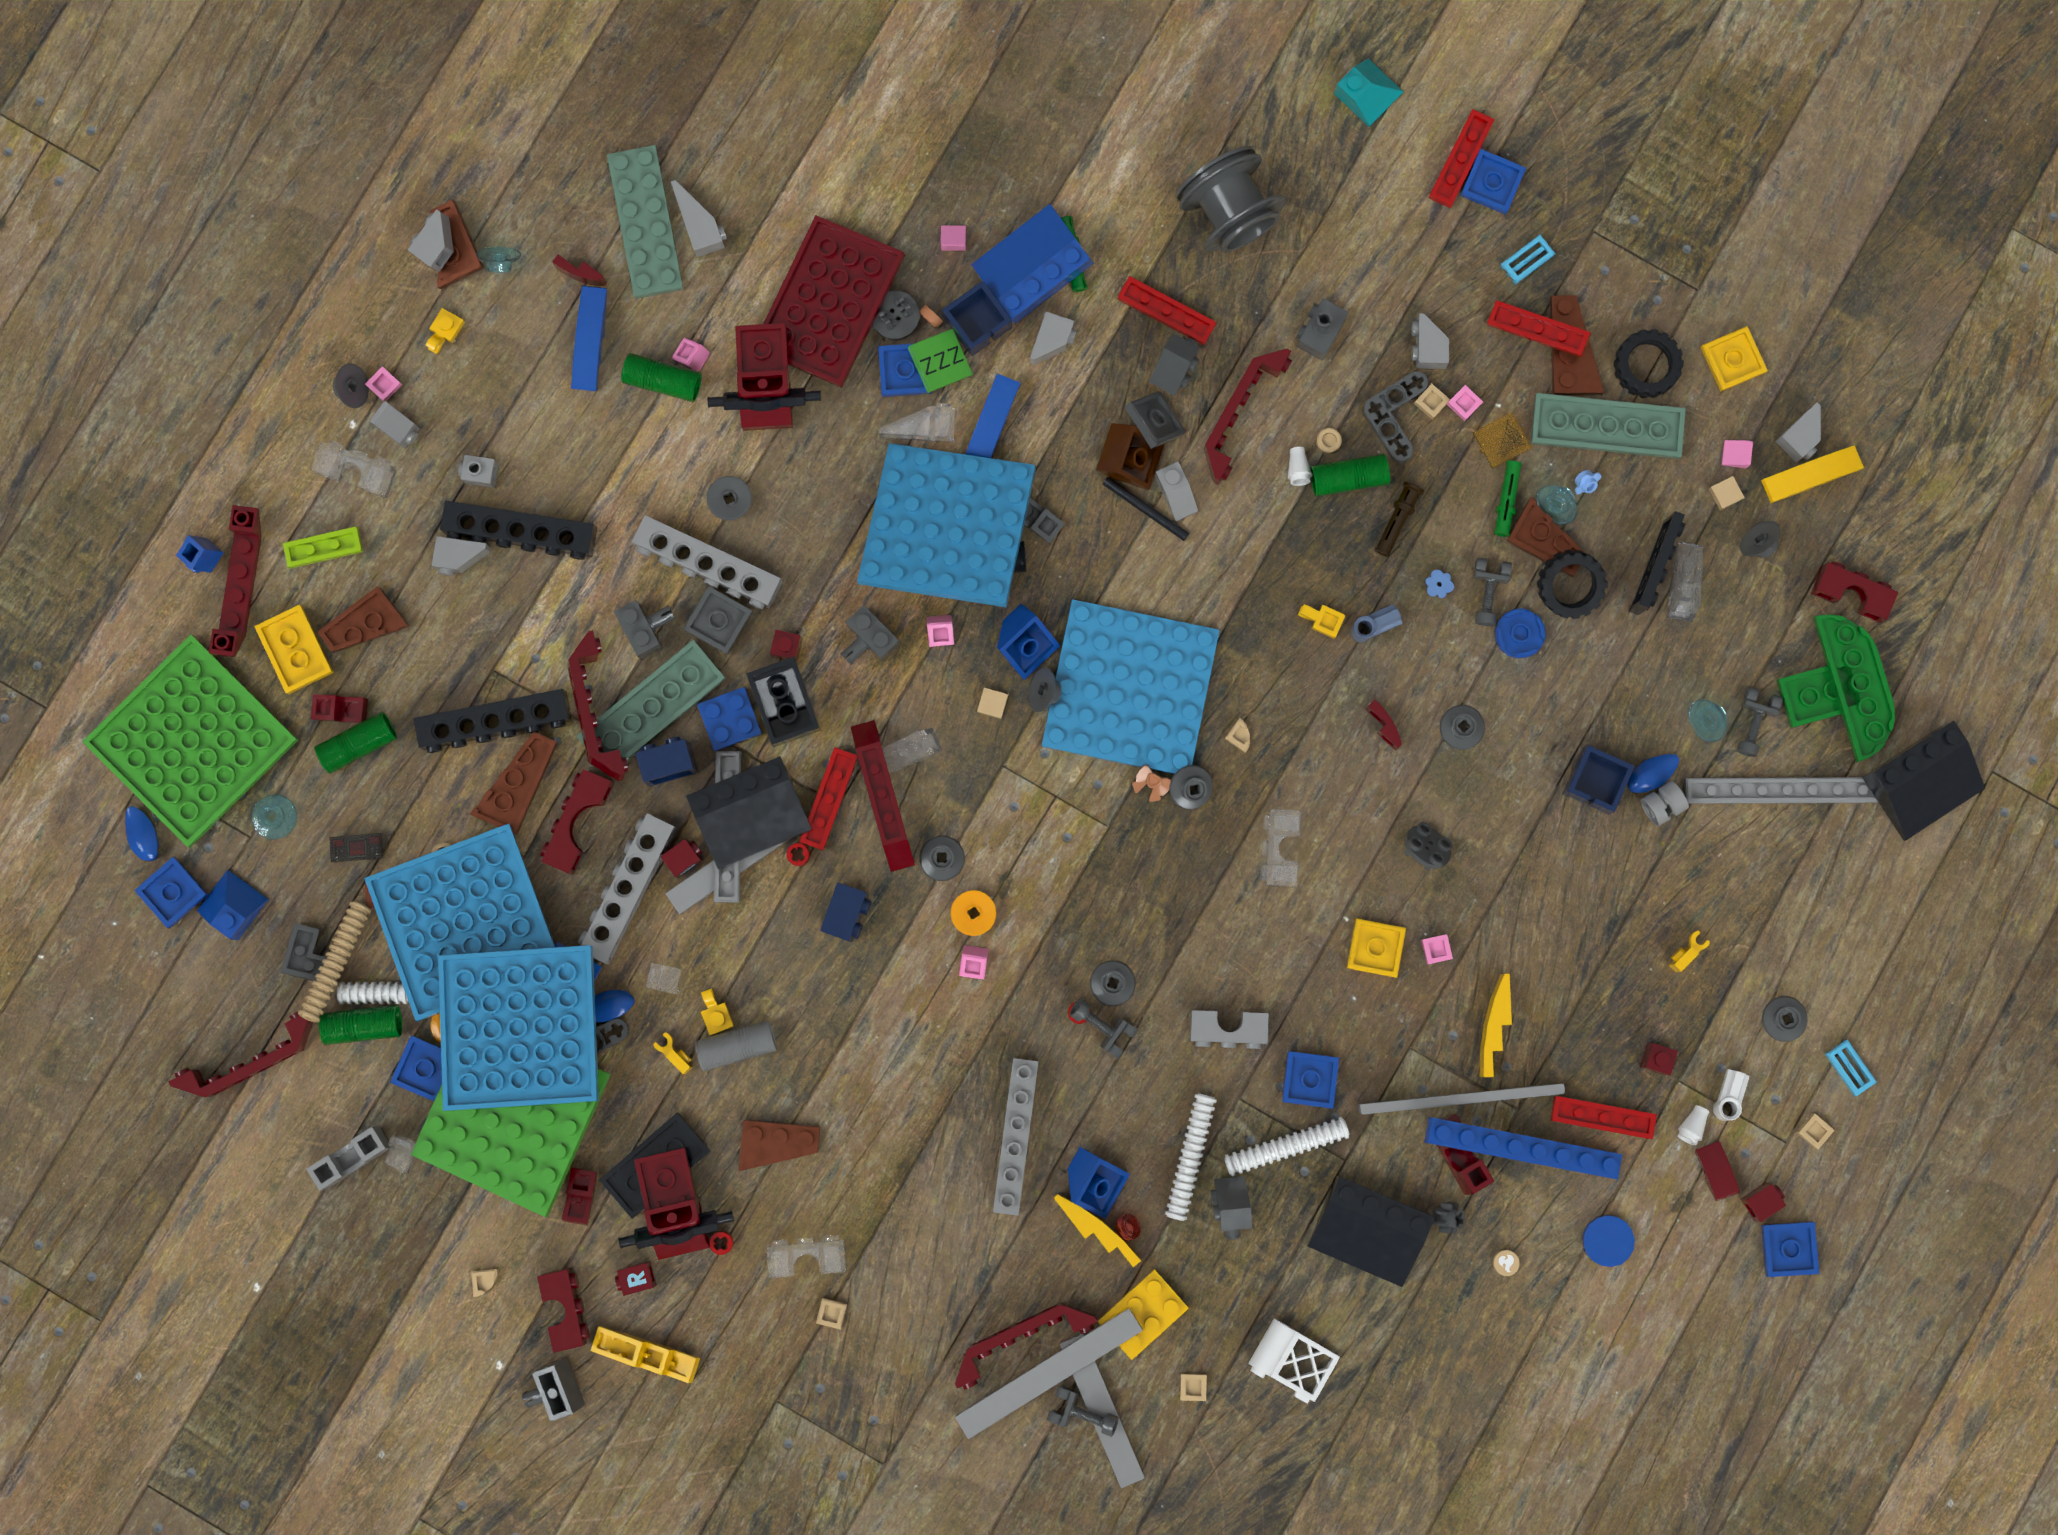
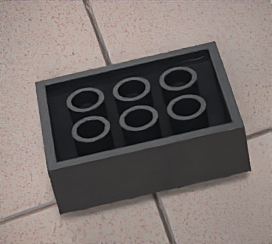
(1926, 780)
(749, 812)
(1370, 1231)

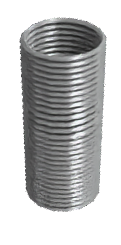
(732, 1045)

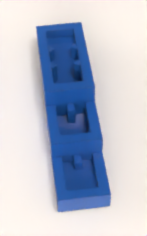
(588, 338)
(993, 417)

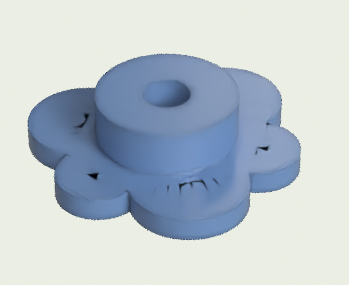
(1438, 577)

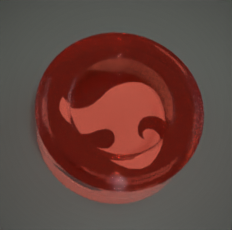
(1128, 1227)

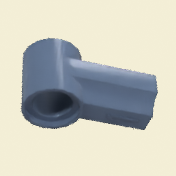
(1377, 623)

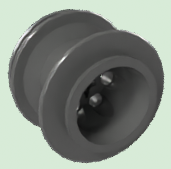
(1231, 200)

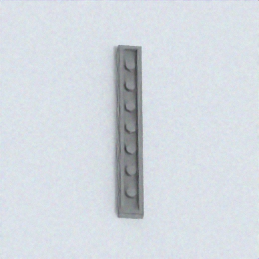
(1777, 790)
(1461, 1098)
(1048, 1373)

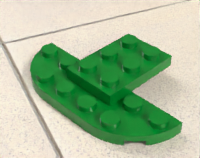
(1848, 686)

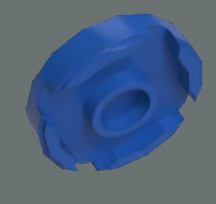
(1520, 633)
(1608, 1240)

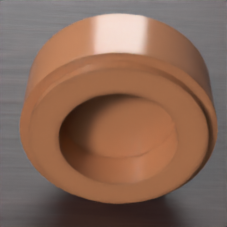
(930, 316)

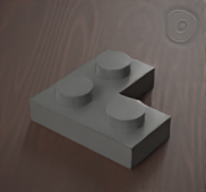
(300, 955)

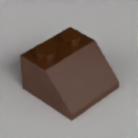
(1129, 456)

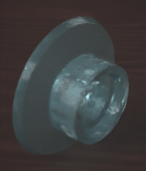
(498, 258)
(1561, 512)
(1704, 727)
(282, 824)

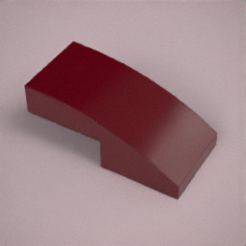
(583, 274)
(339, 709)
(1389, 731)
(1717, 1171)
(579, 1196)

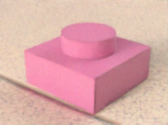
(383, 384)
(1464, 403)
(1437, 949)

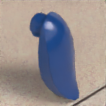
(1652, 773)
(141, 834)
(612, 1004)

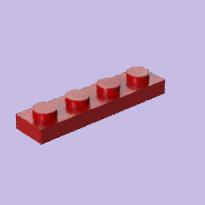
(1461, 158)
(1166, 310)
(1539, 328)
(829, 798)
(1603, 1117)

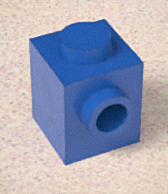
(199, 554)

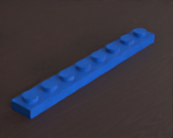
(1522, 1148)

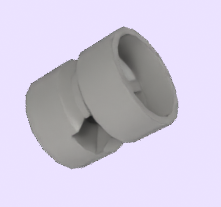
(1664, 803)

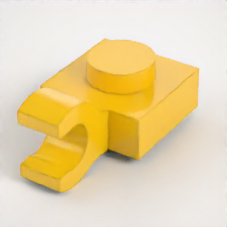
(446, 327)
(1325, 620)
(1684, 957)
(716, 1016)
(678, 1059)

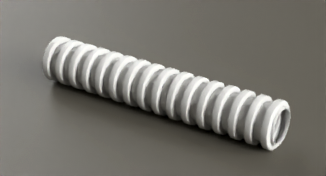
(371, 993)
(1287, 1146)
(1190, 1157)

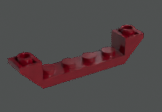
(1271, 363)
(239, 583)
(608, 762)
(882, 796)
(193, 1082)
(1078, 1319)

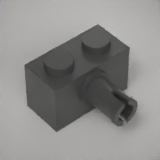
(1322, 328)
(1175, 363)
(641, 628)
(870, 636)
(1231, 1206)
(555, 1389)

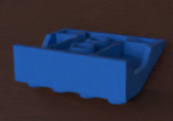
(1032, 264)

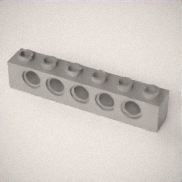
(651, 530)
(640, 881)
(1015, 1136)

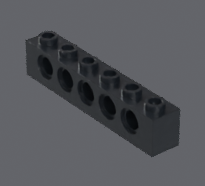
(457, 513)
(428, 726)

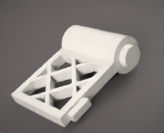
(1273, 1354)

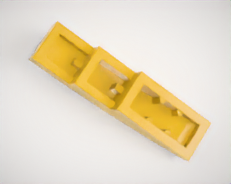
(1812, 474)
(1497, 1015)
(1089, 1223)
(645, 1354)

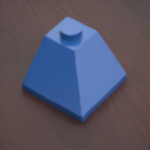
(1025, 641)
(232, 906)
(1094, 1182)

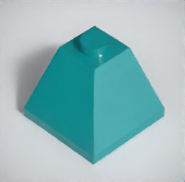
(1367, 91)

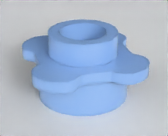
(1587, 481)

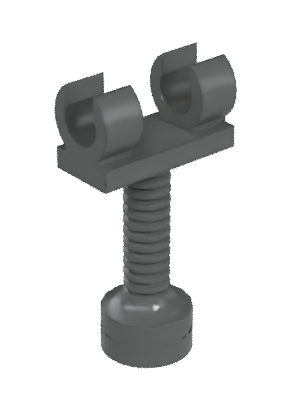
(1486, 617)
(1749, 746)
(1081, 1011)
(1107, 1423)

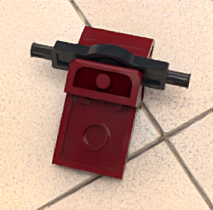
(763, 380)
(672, 1208)

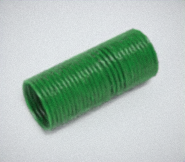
(666, 379)
(1340, 476)
(363, 738)
(367, 1025)

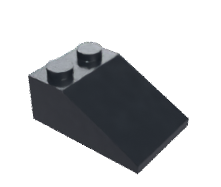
(783, 702)

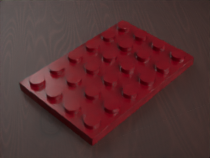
(833, 298)

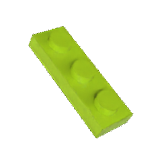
(323, 547)

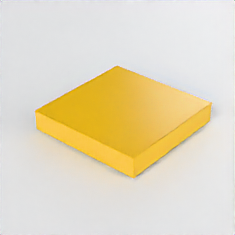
(1734, 358)
(1376, 948)

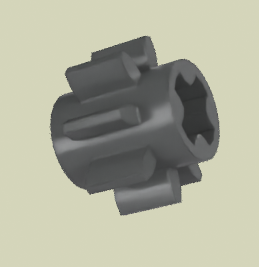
(1449, 1217)

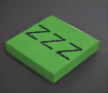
(940, 361)

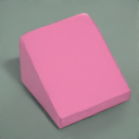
(953, 238)
(691, 354)
(1737, 453)
(940, 630)
(973, 962)

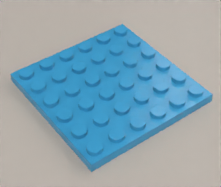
(947, 525)
(1130, 687)
(456, 903)
(518, 1028)

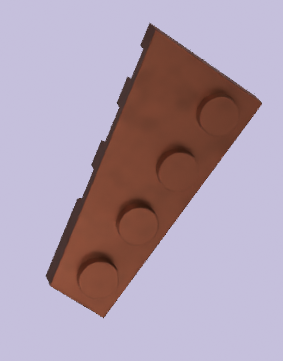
(1569, 372)
(517, 784)

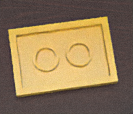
(294, 649)
(1154, 1307)

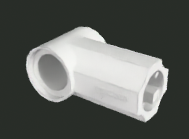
(1732, 1093)

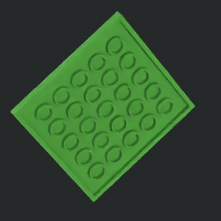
(190, 741)
(509, 1150)

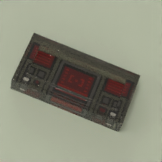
(356, 847)

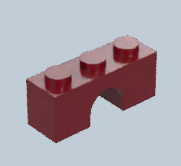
(1875, 598)
(1465, 1166)
(562, 1287)

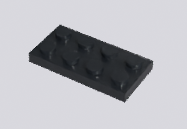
(1655, 569)
(623, 1179)

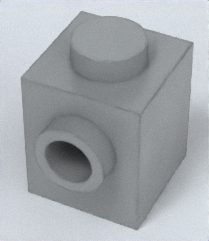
(478, 471)

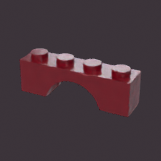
(588, 792)

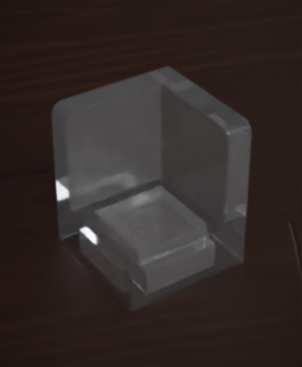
(664, 978)
(401, 1153)

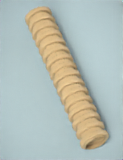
(334, 962)

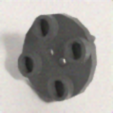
(904, 308)
(1428, 846)

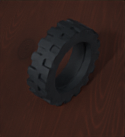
(1662, 342)
(1590, 601)

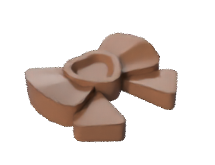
(1159, 784)

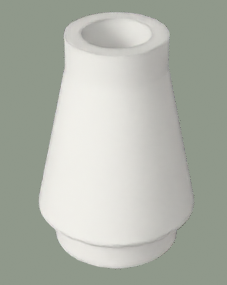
(1299, 469)
(1693, 1127)

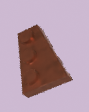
(463, 259)
(1541, 536)
(362, 622)
(775, 1142)

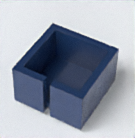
(977, 318)
(666, 761)
(1598, 779)
(846, 912)

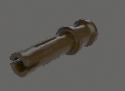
(1403, 508)

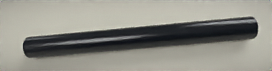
(1145, 508)

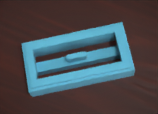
(1511, 272)
(1842, 1073)

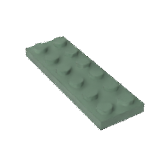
(645, 222)
(1608, 426)
(657, 701)

